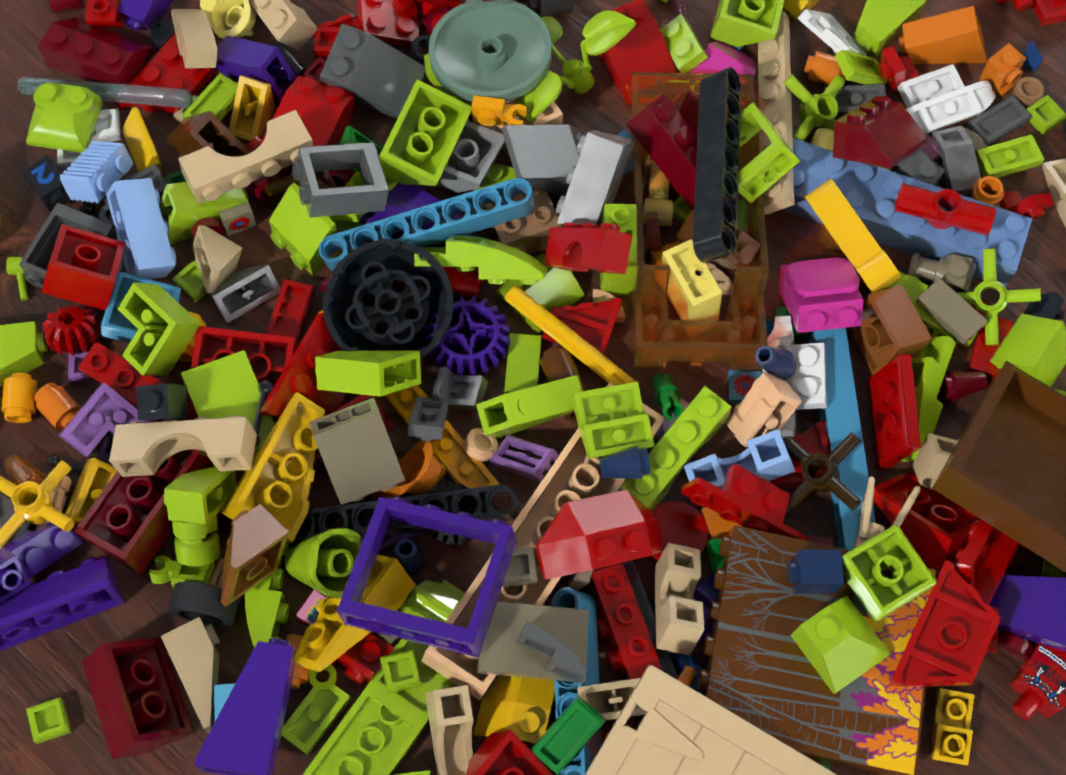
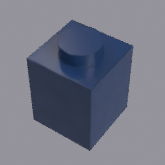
(816, 571)

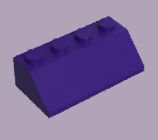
(59, 602)

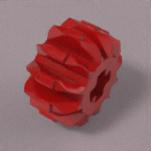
(71, 329)

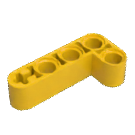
(853, 237)

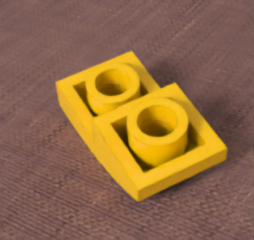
(952, 726)

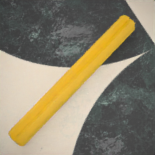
(566, 337)

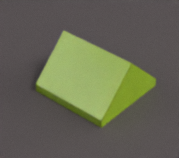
(555, 290)
(1035, 347)

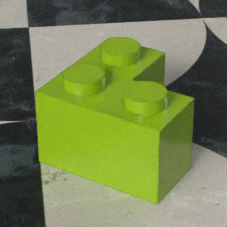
(162, 329)

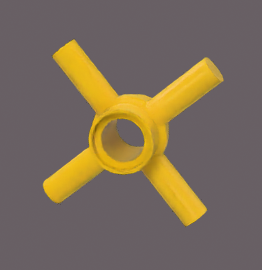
(34, 503)

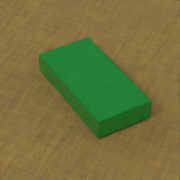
(568, 734)

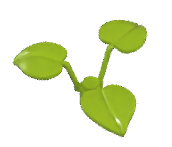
(600, 35)

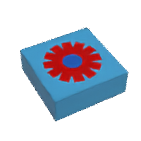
(740, 384)

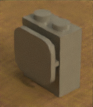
(357, 451)

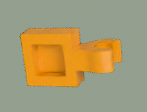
(494, 111)

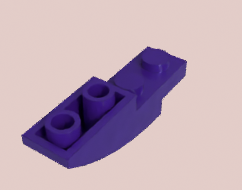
(31, 554)

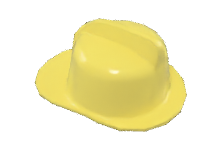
(230, 17)

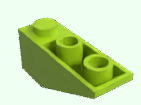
(528, 407)

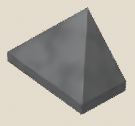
(245, 291)

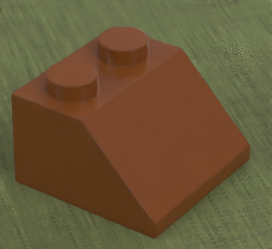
(888, 328)
(251, 552)

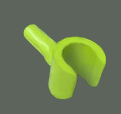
(14, 268)

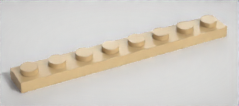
(776, 104)

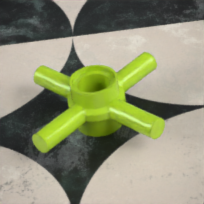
(816, 109)
(1006, 296)

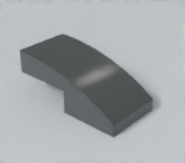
(561, 658)

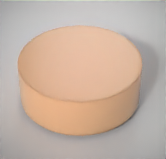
(480, 446)

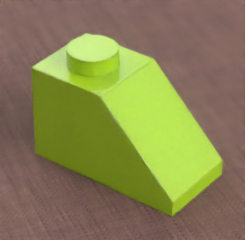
(199, 495)

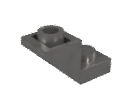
(958, 159)

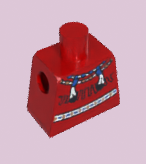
(1040, 683)

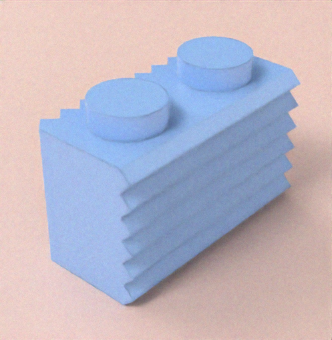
(96, 171)

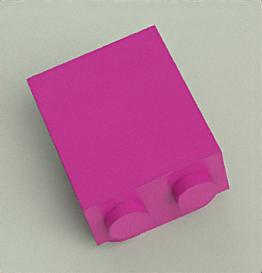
(821, 294)

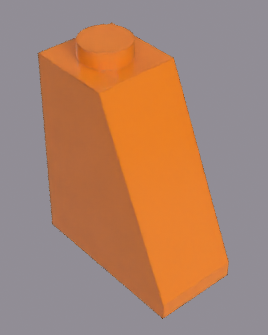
(945, 39)

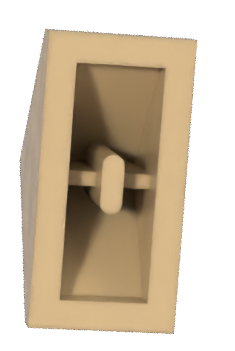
(215, 257)
(610, 697)

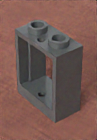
(342, 200)
(45, 240)

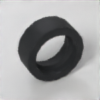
(203, 601)

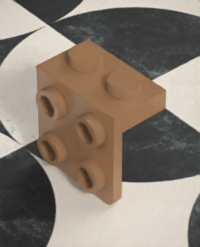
(533, 230)

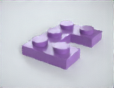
(97, 417)

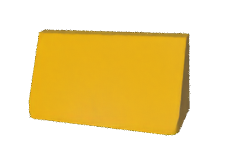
(140, 142)
(90, 485)

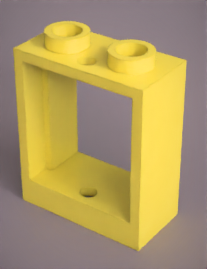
(690, 294)

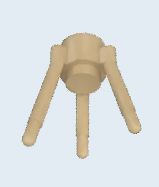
(868, 529)

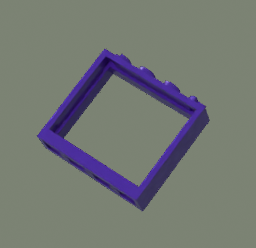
(416, 628)

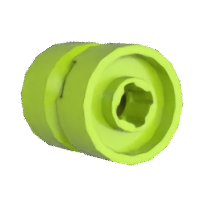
(196, 542)

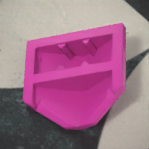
(724, 56)

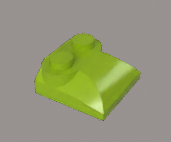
(63, 117)

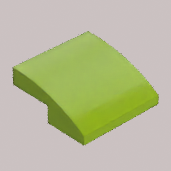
(612, 419)

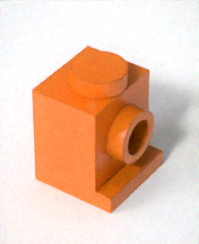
(1003, 70)

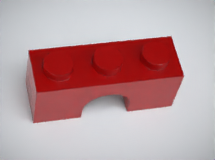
(588, 247)

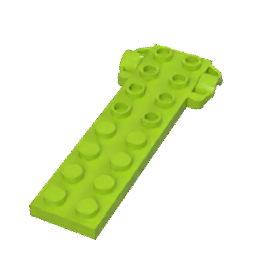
(385, 725)

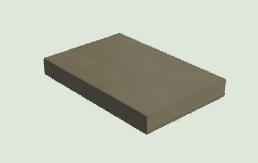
(507, 658)

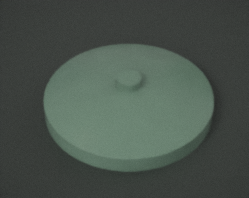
(490, 50)

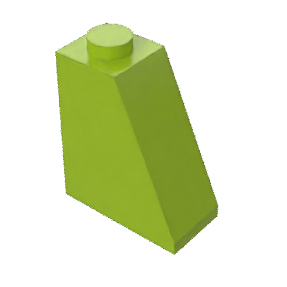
(883, 22)
(183, 211)
(20, 348)
(368, 371)

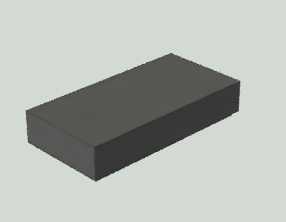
(1000, 120)

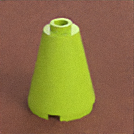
(325, 560)

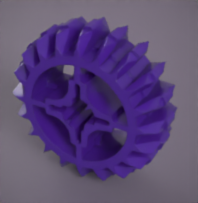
(491, 329)

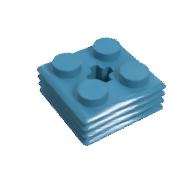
(114, 323)

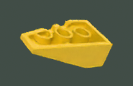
(281, 469)
(329, 637)
(516, 705)

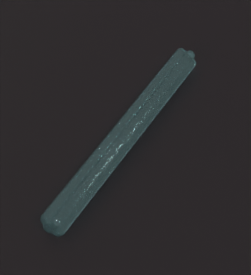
(116, 92)

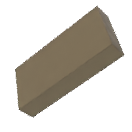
(951, 311)

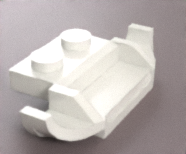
(942, 98)
(810, 374)

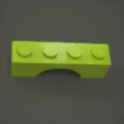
(683, 439)

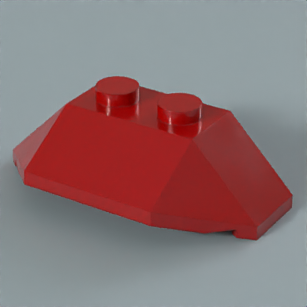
(598, 535)

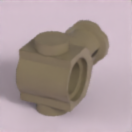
(951, 269)

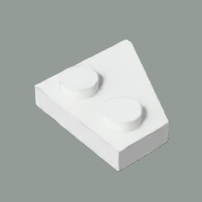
(830, 31)

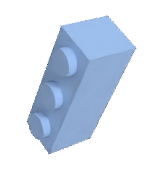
(140, 224)

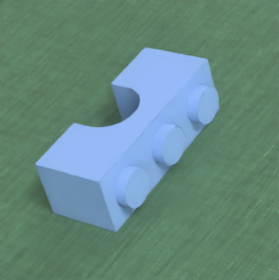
(764, 457)

